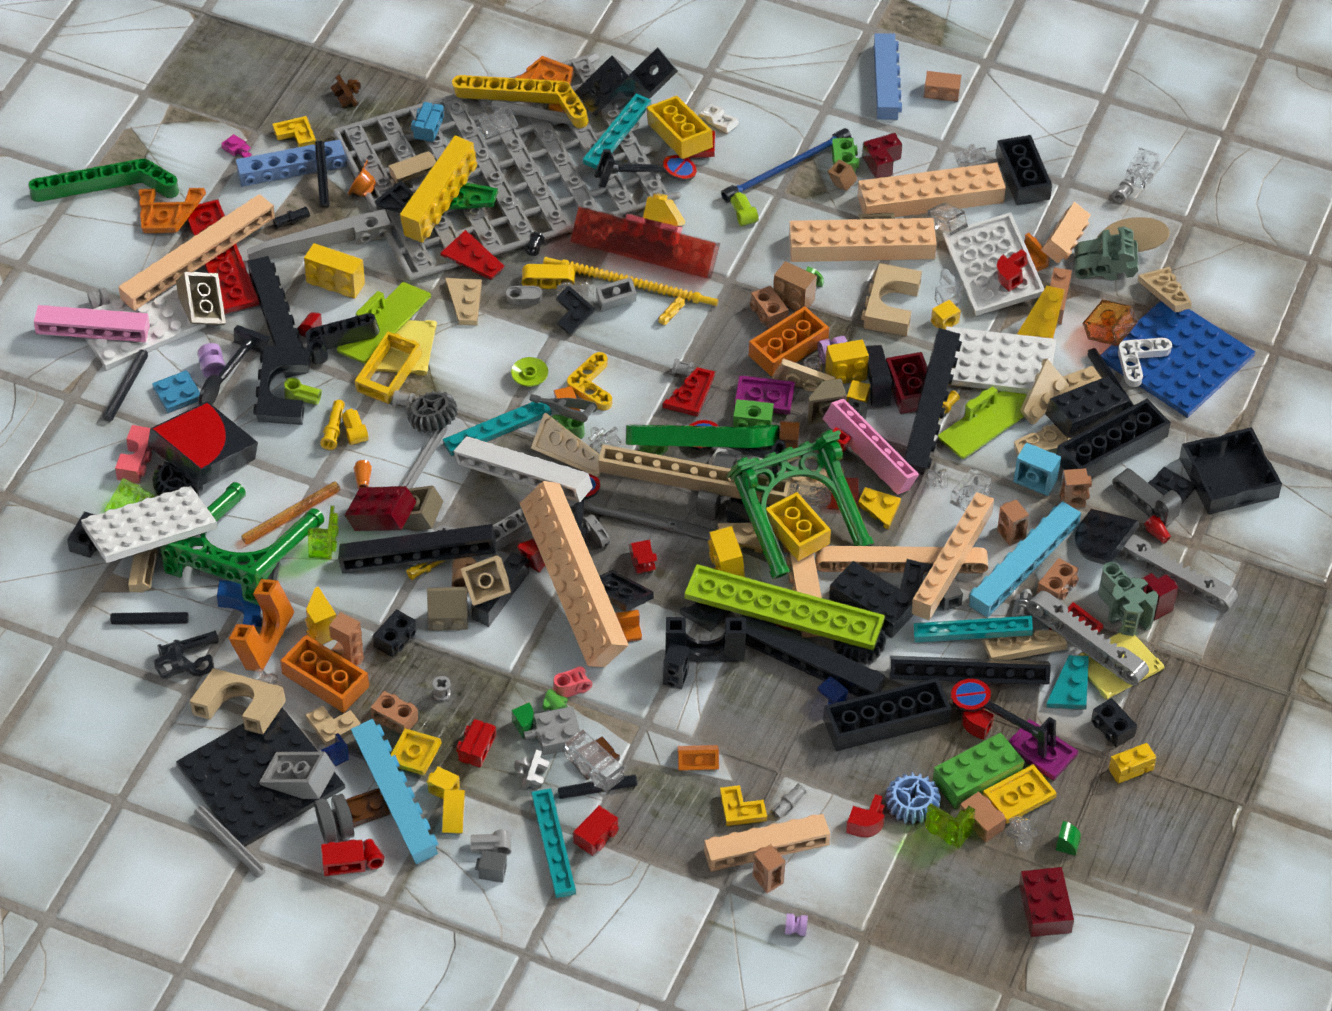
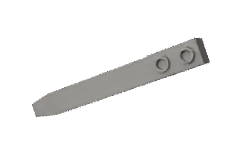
(360, 228)

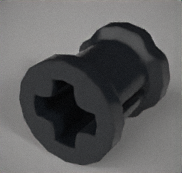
(534, 244)

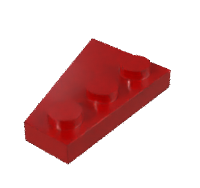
(474, 255)
(692, 393)

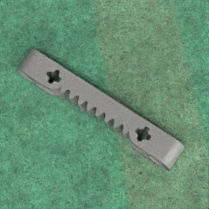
(1218, 596)
(1129, 669)

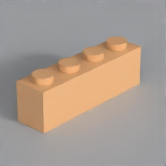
(1066, 233)

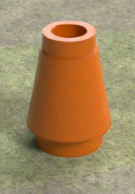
(362, 473)

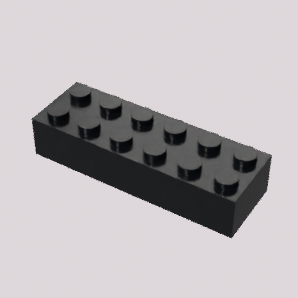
(1114, 439)
(887, 714)

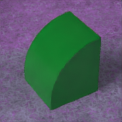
(523, 718)
(1068, 839)

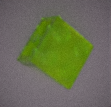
(127, 493)
(323, 541)
(951, 829)

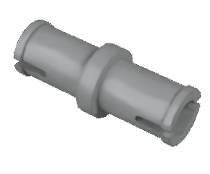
(788, 801)

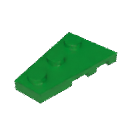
(474, 196)

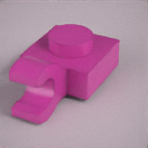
(235, 145)

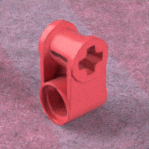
(571, 683)

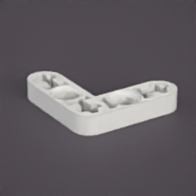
(1136, 353)

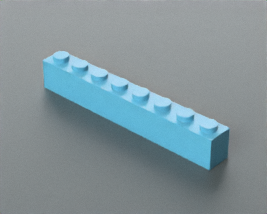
(1024, 559)
(394, 791)

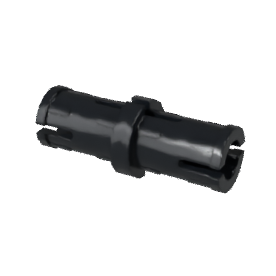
(291, 217)

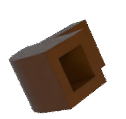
(789, 433)

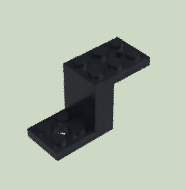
(616, 77)

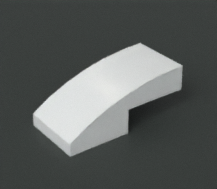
(716, 117)

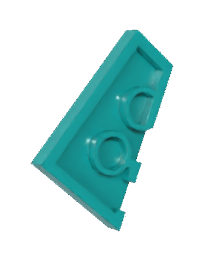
(1071, 685)

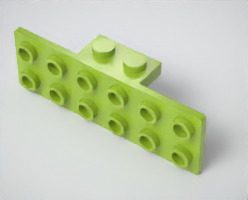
(390, 316)
(983, 421)

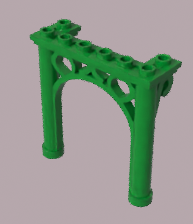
(827, 454)
(224, 563)

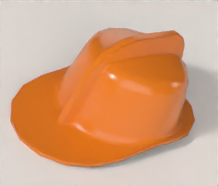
(363, 183)

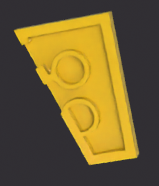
(1044, 314)

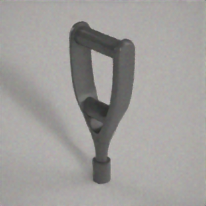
(561, 406)

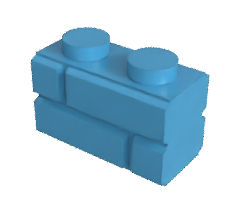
(428, 121)

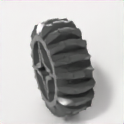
(432, 411)

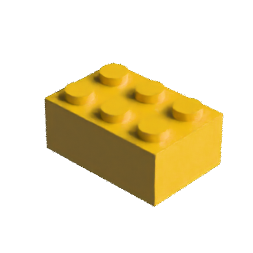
(334, 271)
(798, 526)

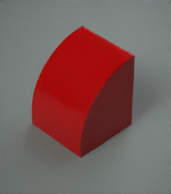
(311, 320)

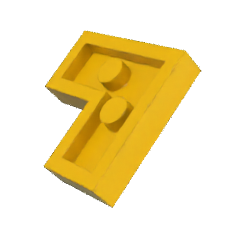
(295, 128)
(741, 812)

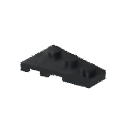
(704, 615)

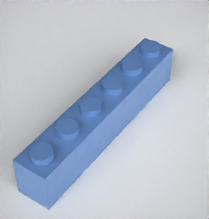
(886, 77)

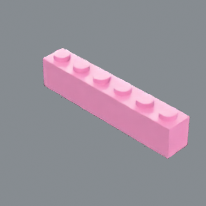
(91, 323)
(871, 447)

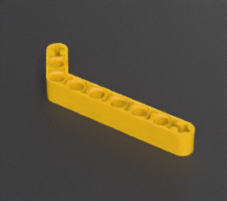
(523, 91)

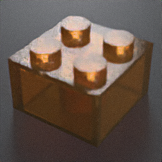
(1110, 322)

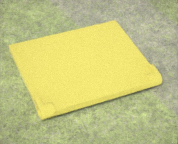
(423, 333)
(1109, 683)

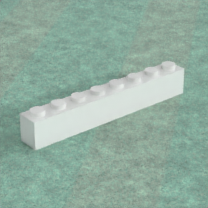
(521, 467)

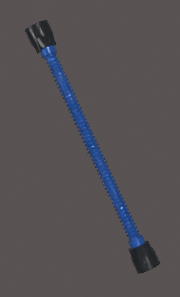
(730, 191)

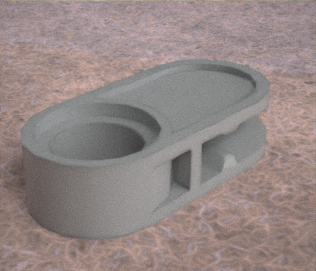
(527, 295)
(596, 531)

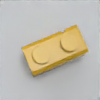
(1132, 763)

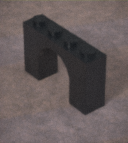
(276, 361)
(726, 648)

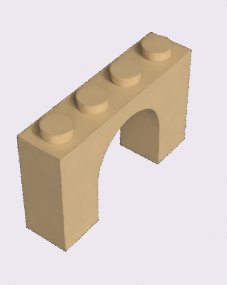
(890, 280)
(224, 685)

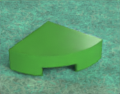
(820, 280)

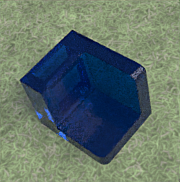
(833, 691)
(338, 751)

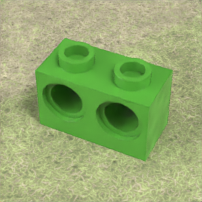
(846, 151)

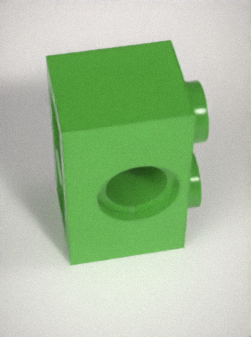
(752, 413)

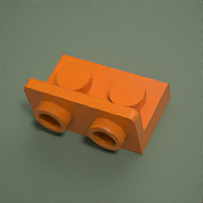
(1034, 248)

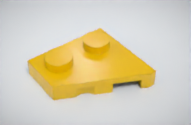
(879, 505)

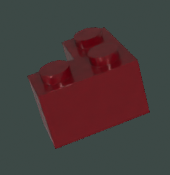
(881, 153)
(1166, 590)

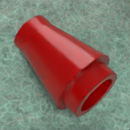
(1157, 528)
(373, 856)

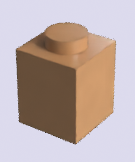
(842, 175)

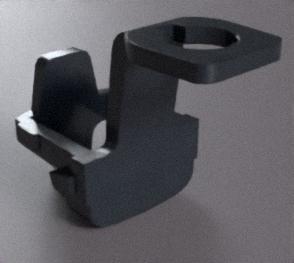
(180, 663)

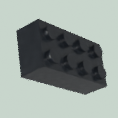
(1023, 169)
(1086, 406)
(869, 592)

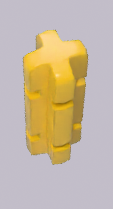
(671, 311)

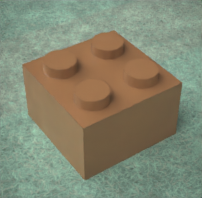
(795, 286)

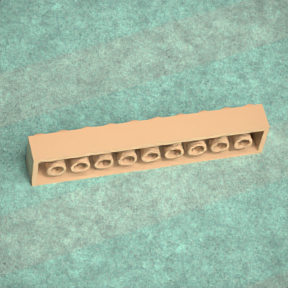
(573, 574)

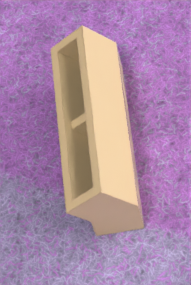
(412, 167)
(142, 571)

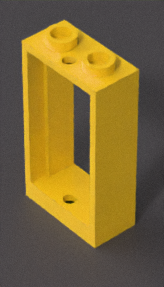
(376, 390)

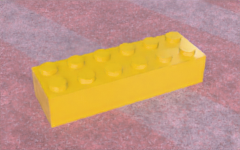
(438, 189)

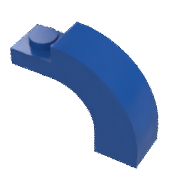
(231, 596)

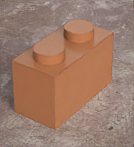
(942, 86)
(987, 820)

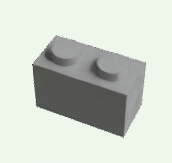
(616, 294)

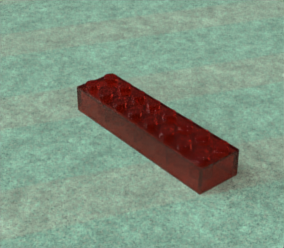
(645, 242)

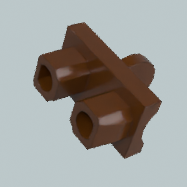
(352, 87)

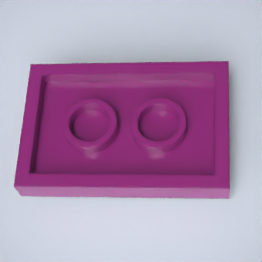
(767, 391)
(1056, 759)

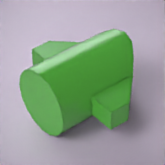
(554, 701)

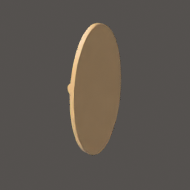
(1147, 231)

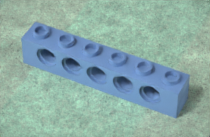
(287, 163)

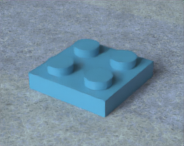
(176, 391)

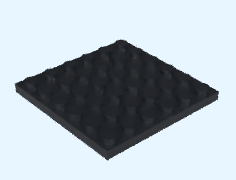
(229, 775)

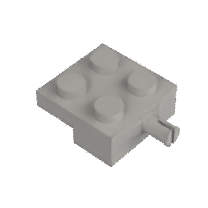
(554, 729)

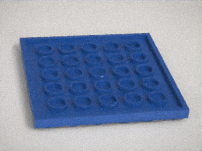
(1198, 361)

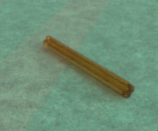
(290, 512)

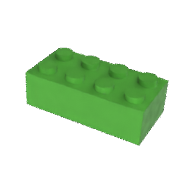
(977, 769)

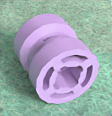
(796, 924)

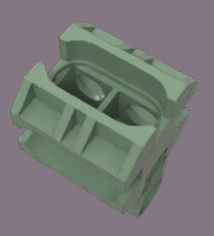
(1107, 255)
(1126, 599)

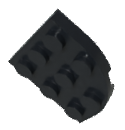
(1103, 535)

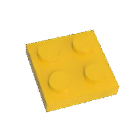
(416, 751)

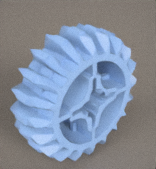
(903, 790)

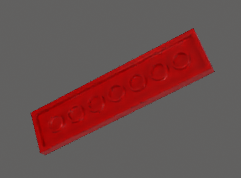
(233, 277)

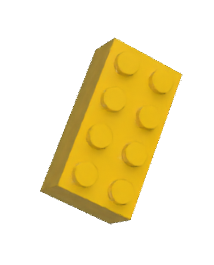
(679, 127)

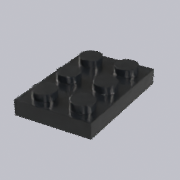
(624, 592)

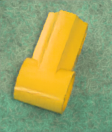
(355, 430)

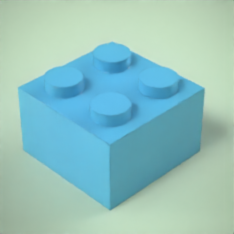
(1037, 469)

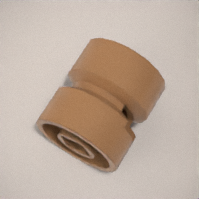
(457, 564)

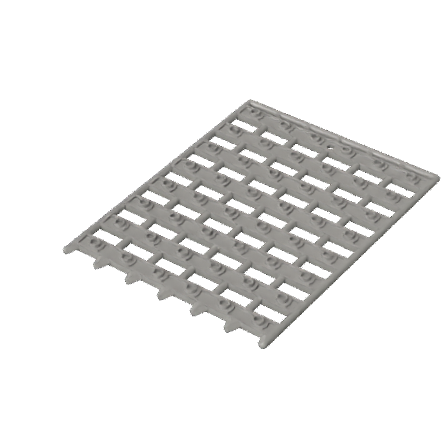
(494, 178)

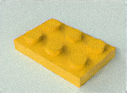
(1020, 793)

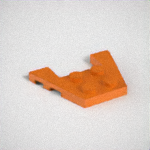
(549, 69)
(167, 216)

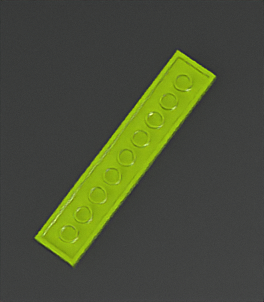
(784, 607)

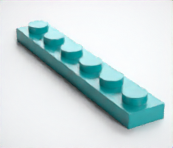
(618, 129)
(499, 425)
(973, 629)
(553, 843)

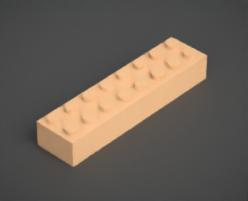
(922, 191)
(862, 239)

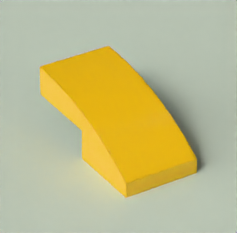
(453, 811)

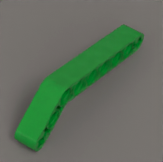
(104, 178)
(702, 435)

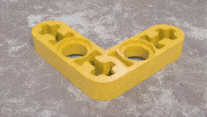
(586, 384)

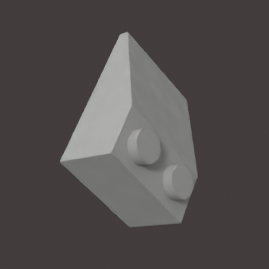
(299, 773)

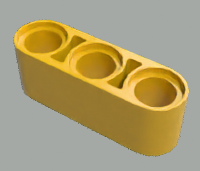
(547, 275)

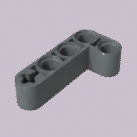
(1147, 497)
(709, 503)

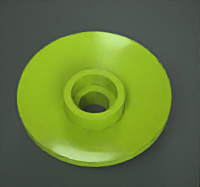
(529, 371)

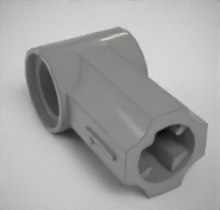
(497, 842)

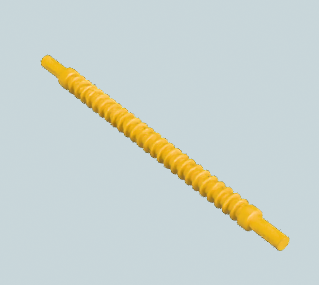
(696, 297)

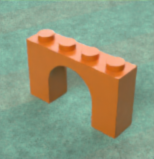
(277, 612)

